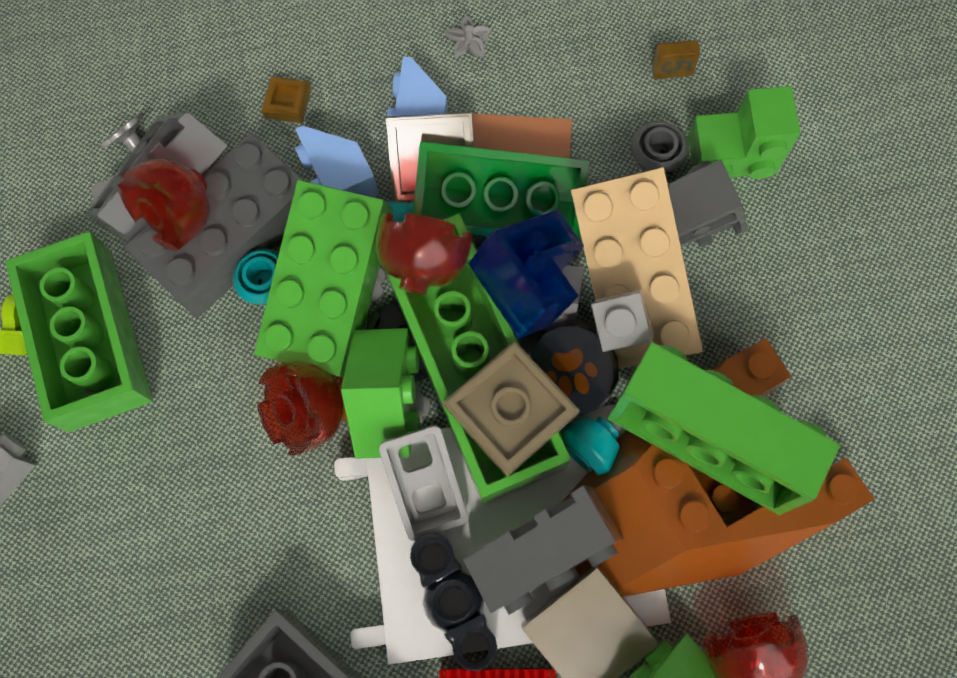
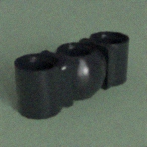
(438, 581)

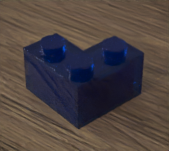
(524, 271)

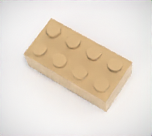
(636, 245)

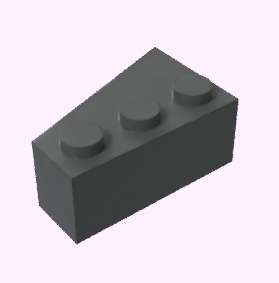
(170, 137)
(706, 204)
(544, 551)

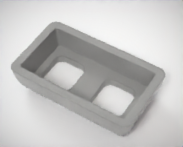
(405, 482)

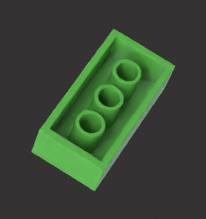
(322, 277)
(77, 332)
(724, 430)

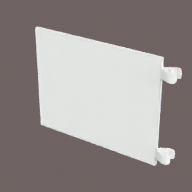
(406, 627)

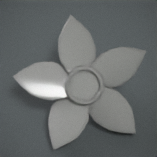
(468, 38)

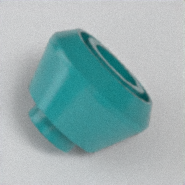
(254, 275)
(591, 444)

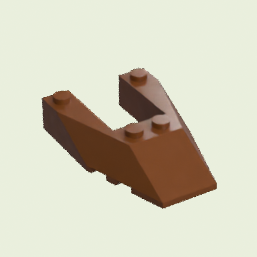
(692, 527)

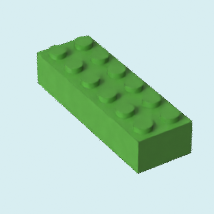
(456, 337)

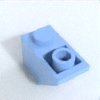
(416, 92)
(335, 162)

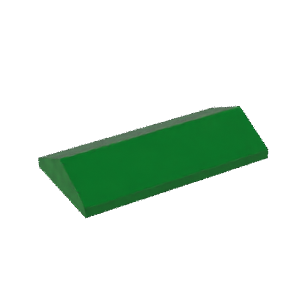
(495, 186)

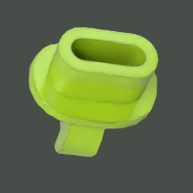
(11, 333)

